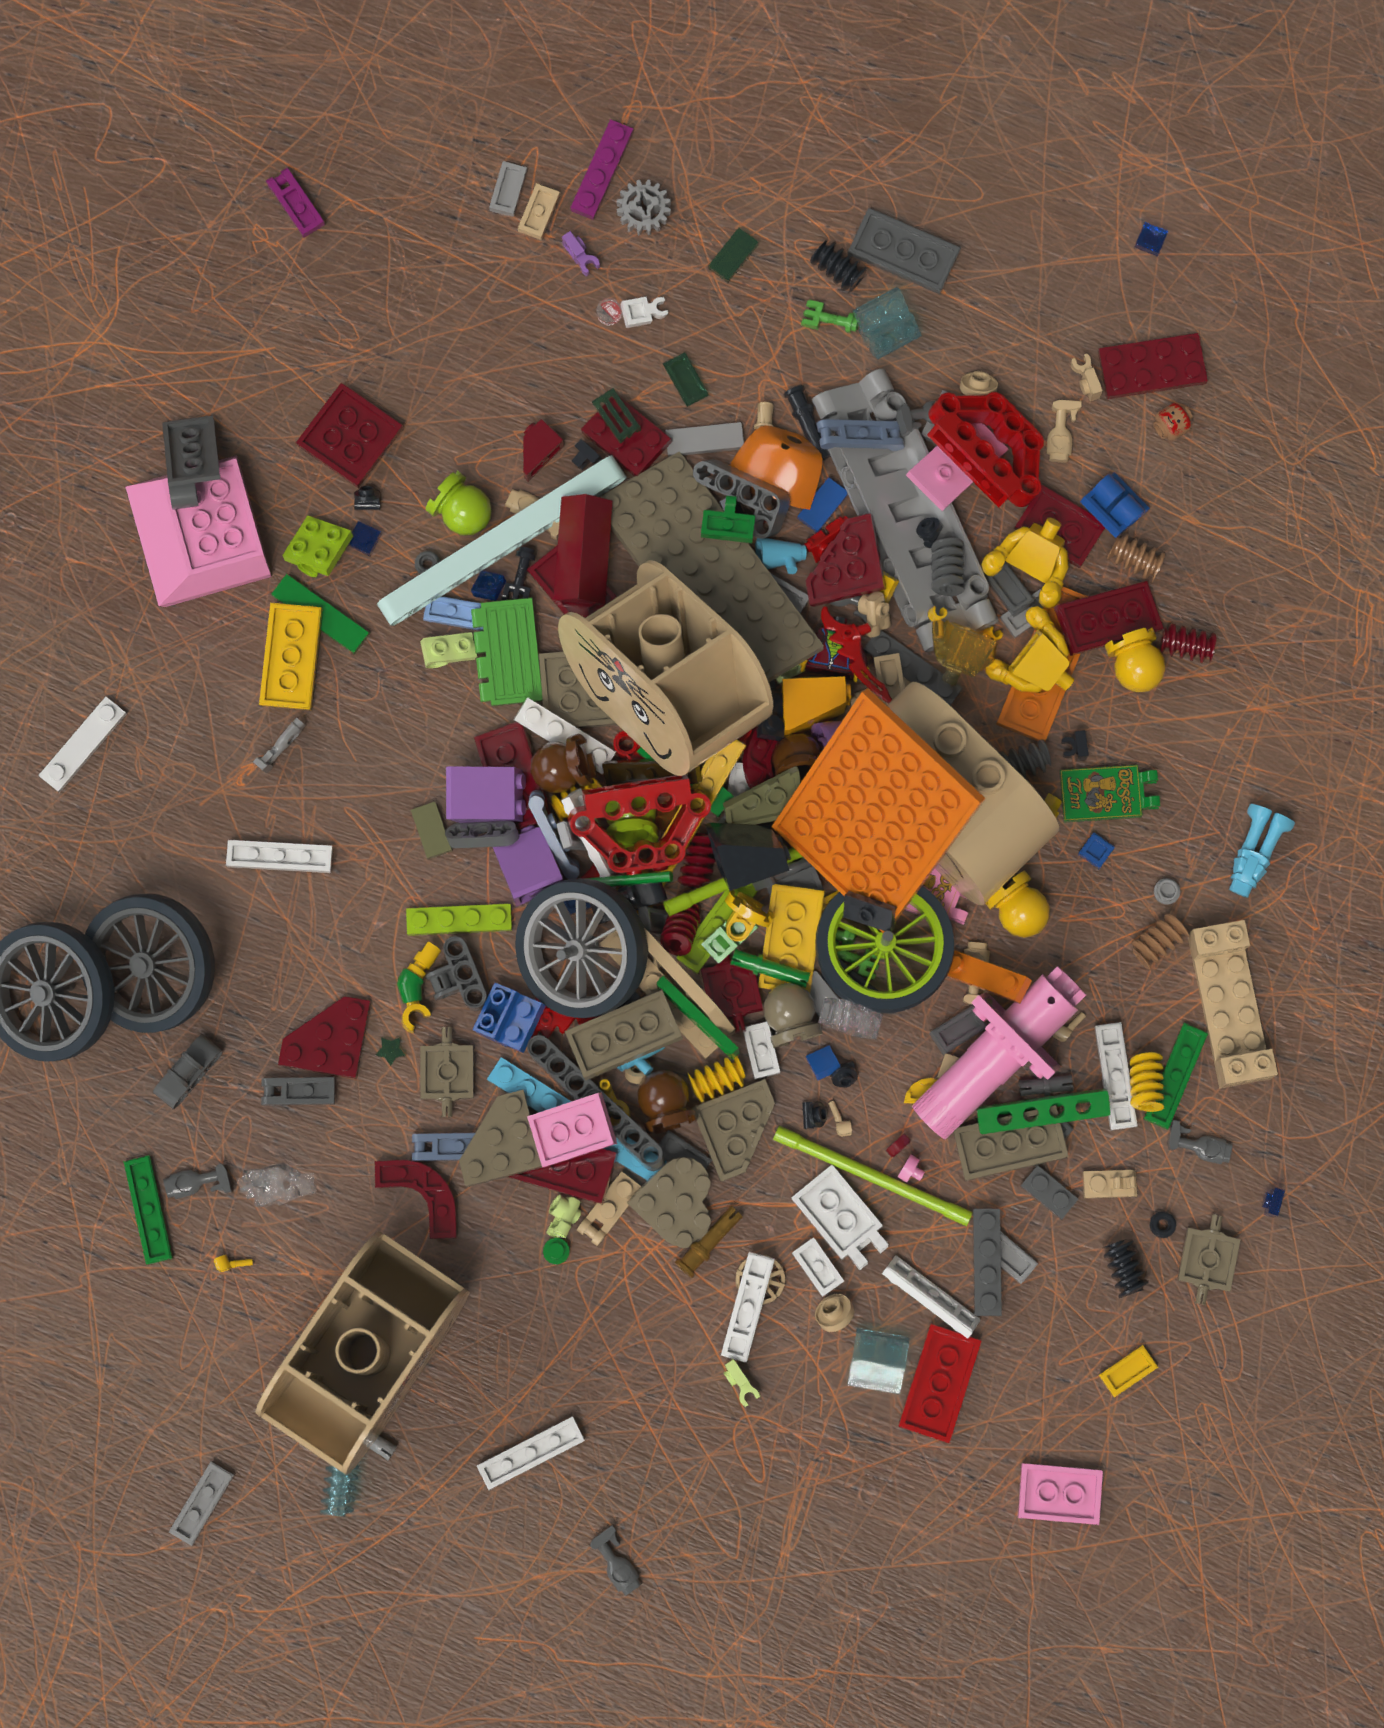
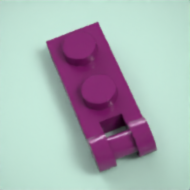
(295, 203)

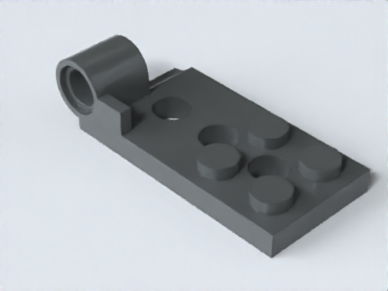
(180, 460)

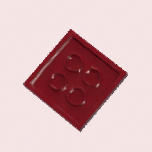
(349, 435)

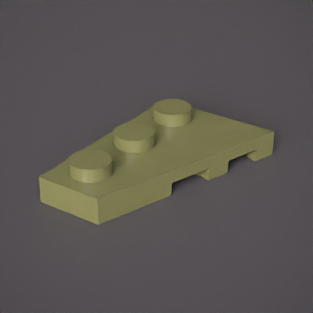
(763, 801)

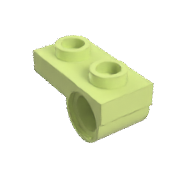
(448, 648)

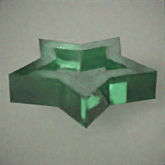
(390, 1050)

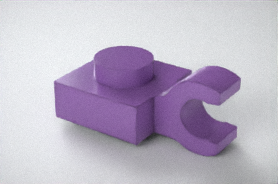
(576, 249)

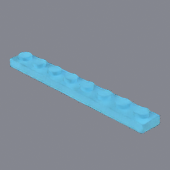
(542, 1098)

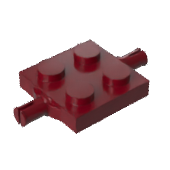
(733, 991)

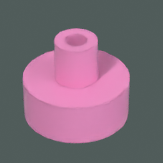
(911, 1170)

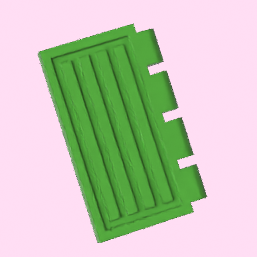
(510, 652)

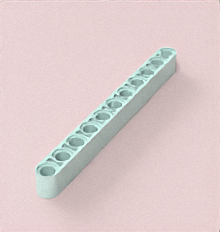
(496, 543)

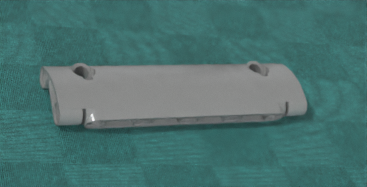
(880, 486)

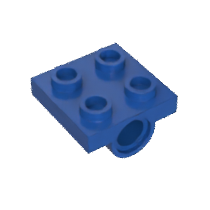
(1114, 504)

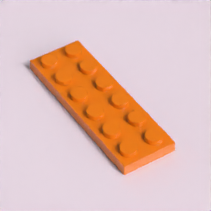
(1034, 712)

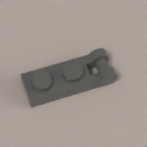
(299, 1091)

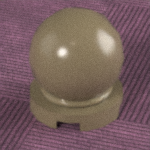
(790, 1013)

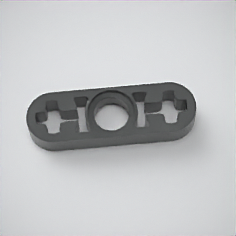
(497, 834)

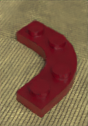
(758, 759)
(427, 1183)

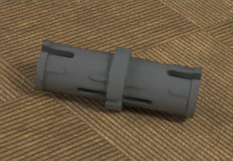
(1045, 1086)

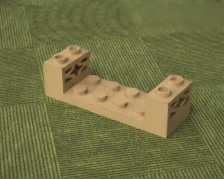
(1230, 1004)

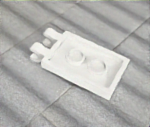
(840, 1216)

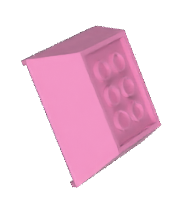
(201, 546)

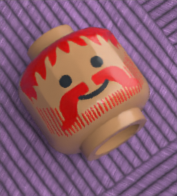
(1173, 422)

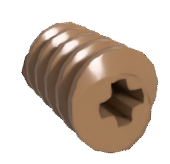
(1136, 556)
(1158, 940)

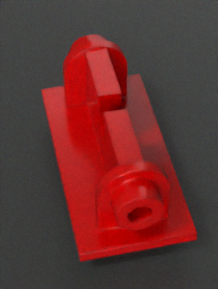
(819, 541)

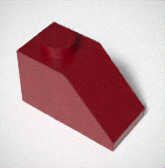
(539, 447)

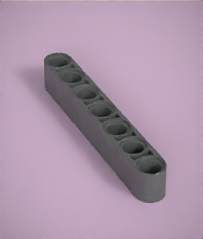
(572, 1073)

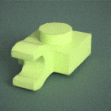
(736, 1376)

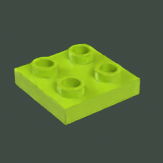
(317, 546)

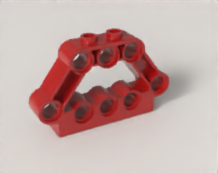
(977, 458)
(678, 833)

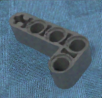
(741, 489)

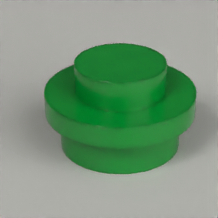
(556, 1251)

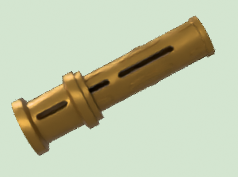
(700, 1251)

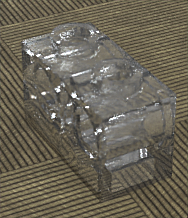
(850, 1018)

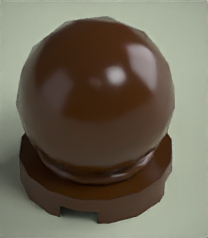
(795, 751)
(560, 766)
(664, 1100)

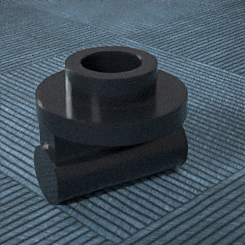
(367, 498)
(929, 530)
(844, 1076)
(814, 1115)

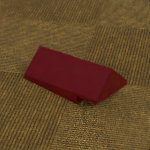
(583, 549)

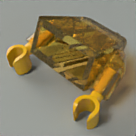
(961, 647)

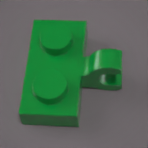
(728, 524)

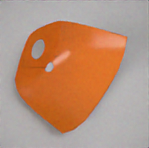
(791, 470)

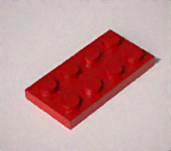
(939, 1383)

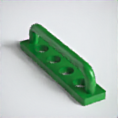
(988, 1114)

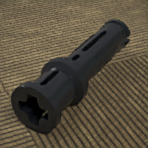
(803, 413)

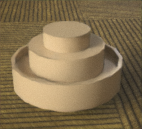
(978, 384)
(834, 1312)

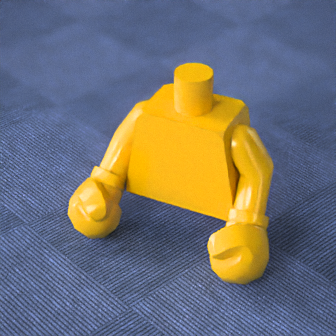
(1037, 553)
(1039, 662)

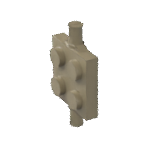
(447, 1072)
(1208, 1259)

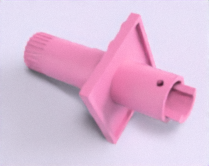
(1005, 1046)

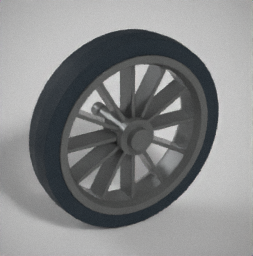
(148, 962)
(49, 990)

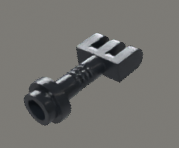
(525, 555)

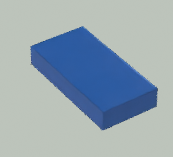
(824, 505)

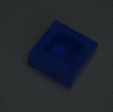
(1151, 239)
(364, 538)
(488, 585)
(1272, 1202)

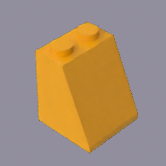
(812, 701)

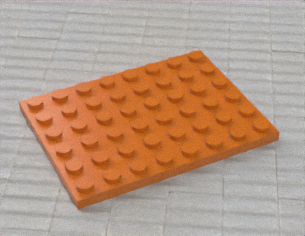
(877, 807)

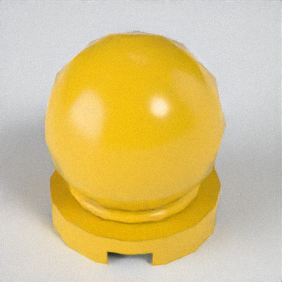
(1138, 663)
(1021, 908)

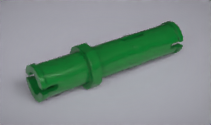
(770, 968)

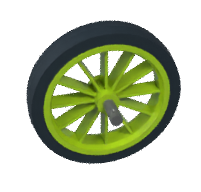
(884, 947)

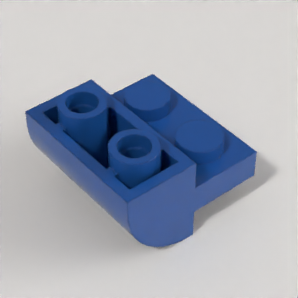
(508, 1018)

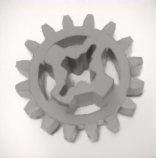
(634, 208)

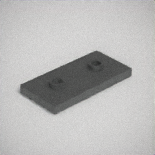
(904, 250)

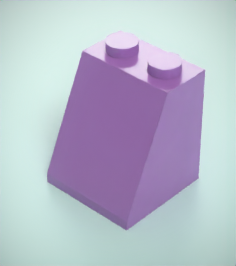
(485, 794)
(528, 865)

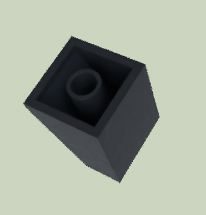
(747, 853)

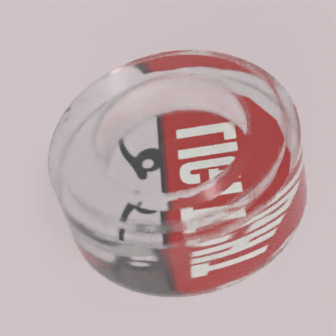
(609, 311)

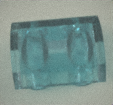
(886, 323)
(878, 1361)

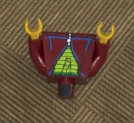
(828, 661)

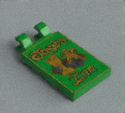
(1106, 793)

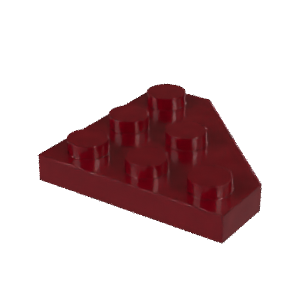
(848, 565)
(330, 1040)

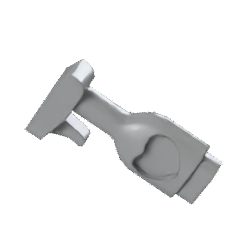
(281, 744)

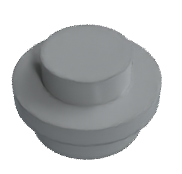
(1166, 891)

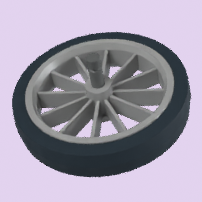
(581, 948)

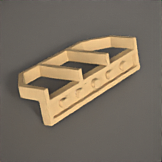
(693, 993)

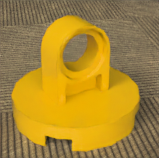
(746, 911)

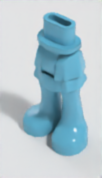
(1251, 865)

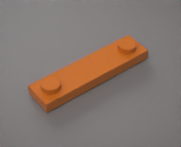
(988, 977)

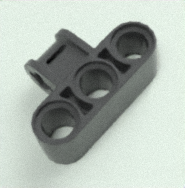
(451, 980)
(187, 1071)

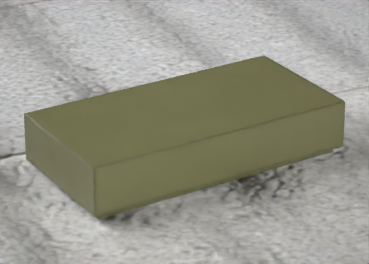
(431, 830)

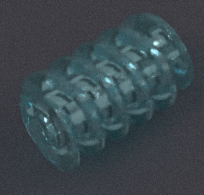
(339, 1492)

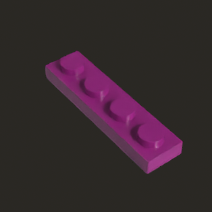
(601, 169)

